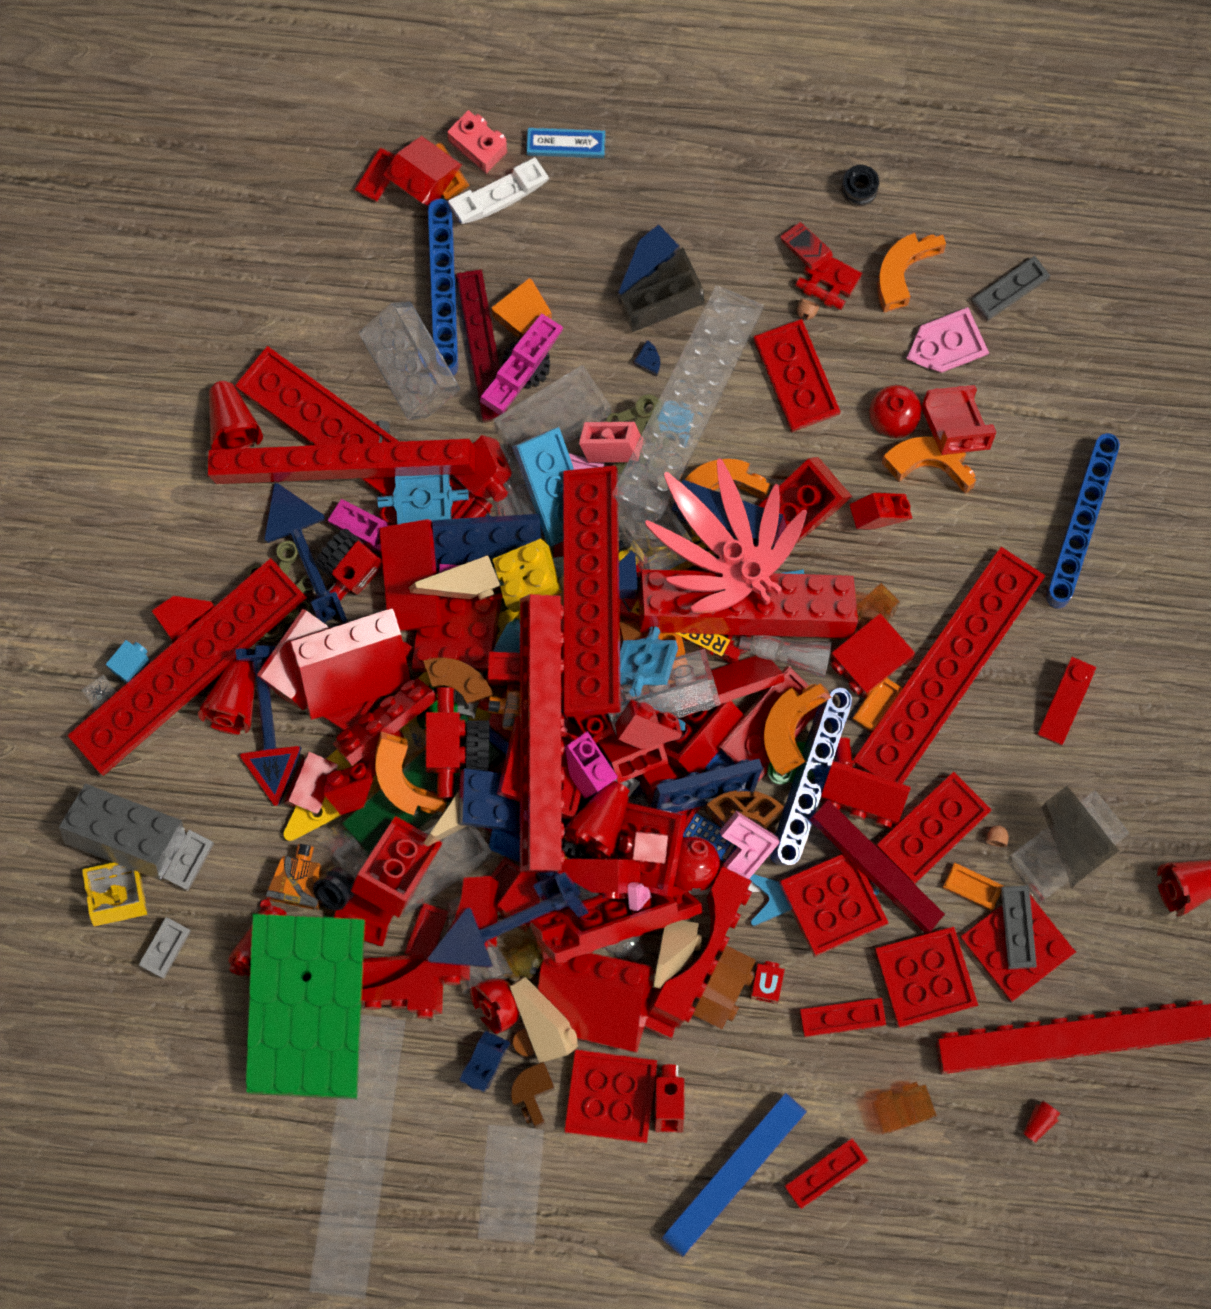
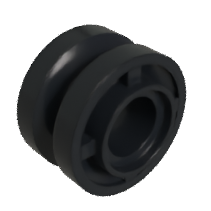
(863, 174)
(334, 888)

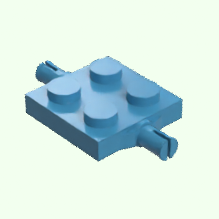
(422, 498)
(646, 661)

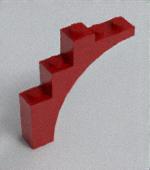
(423, 987)

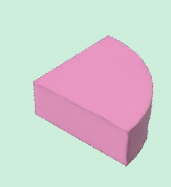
(637, 895)

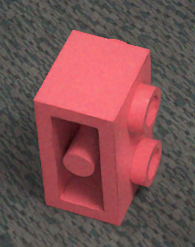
(477, 141)
(609, 441)

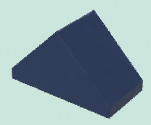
(628, 577)

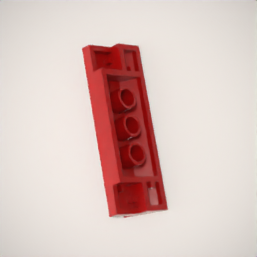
(609, 921)

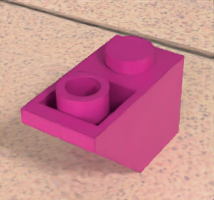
(588, 766)

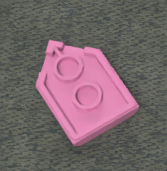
(948, 342)

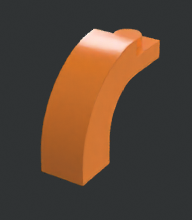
(891, 281)
(925, 452)
(707, 477)
(782, 722)
(403, 794)

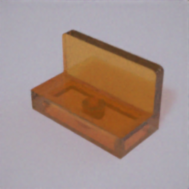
(881, 600)

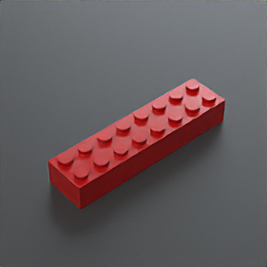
(805, 607)

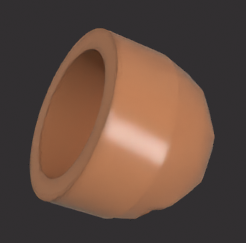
(807, 307)
(997, 836)

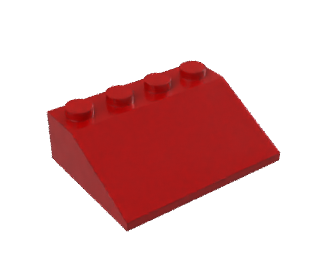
(349, 663)
(601, 997)

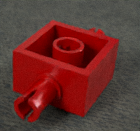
(443, 742)

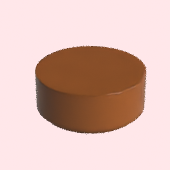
(523, 1044)

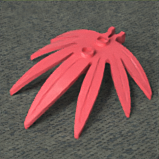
(739, 562)

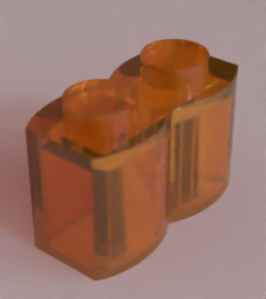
(904, 1108)

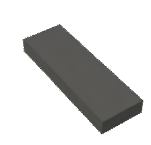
(1010, 288)
(1018, 927)

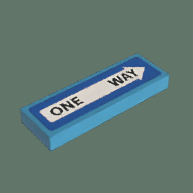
(566, 143)

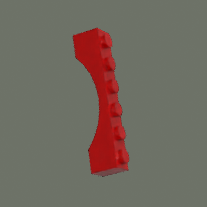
(678, 994)

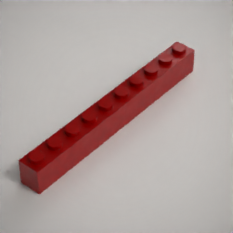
(342, 461)
(541, 734)
(1074, 1038)

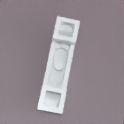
(500, 193)

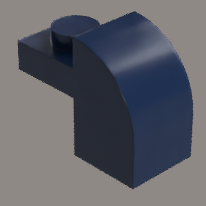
(485, 1061)

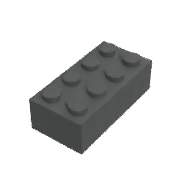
(122, 831)

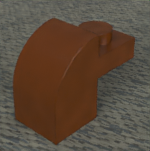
(528, 1086)

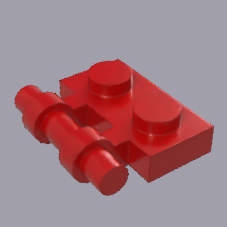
(833, 274)

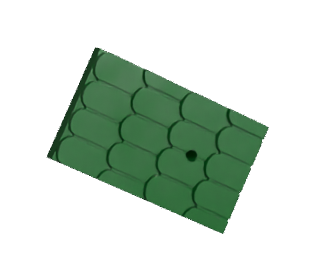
(299, 1030)

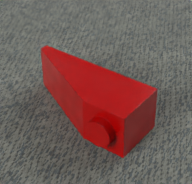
(1066, 700)

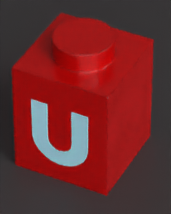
(768, 982)

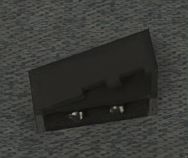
(663, 294)
(1077, 836)

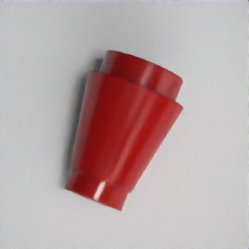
(1041, 1121)

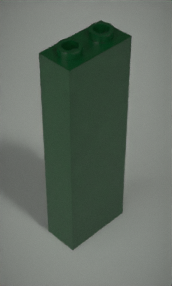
(372, 820)

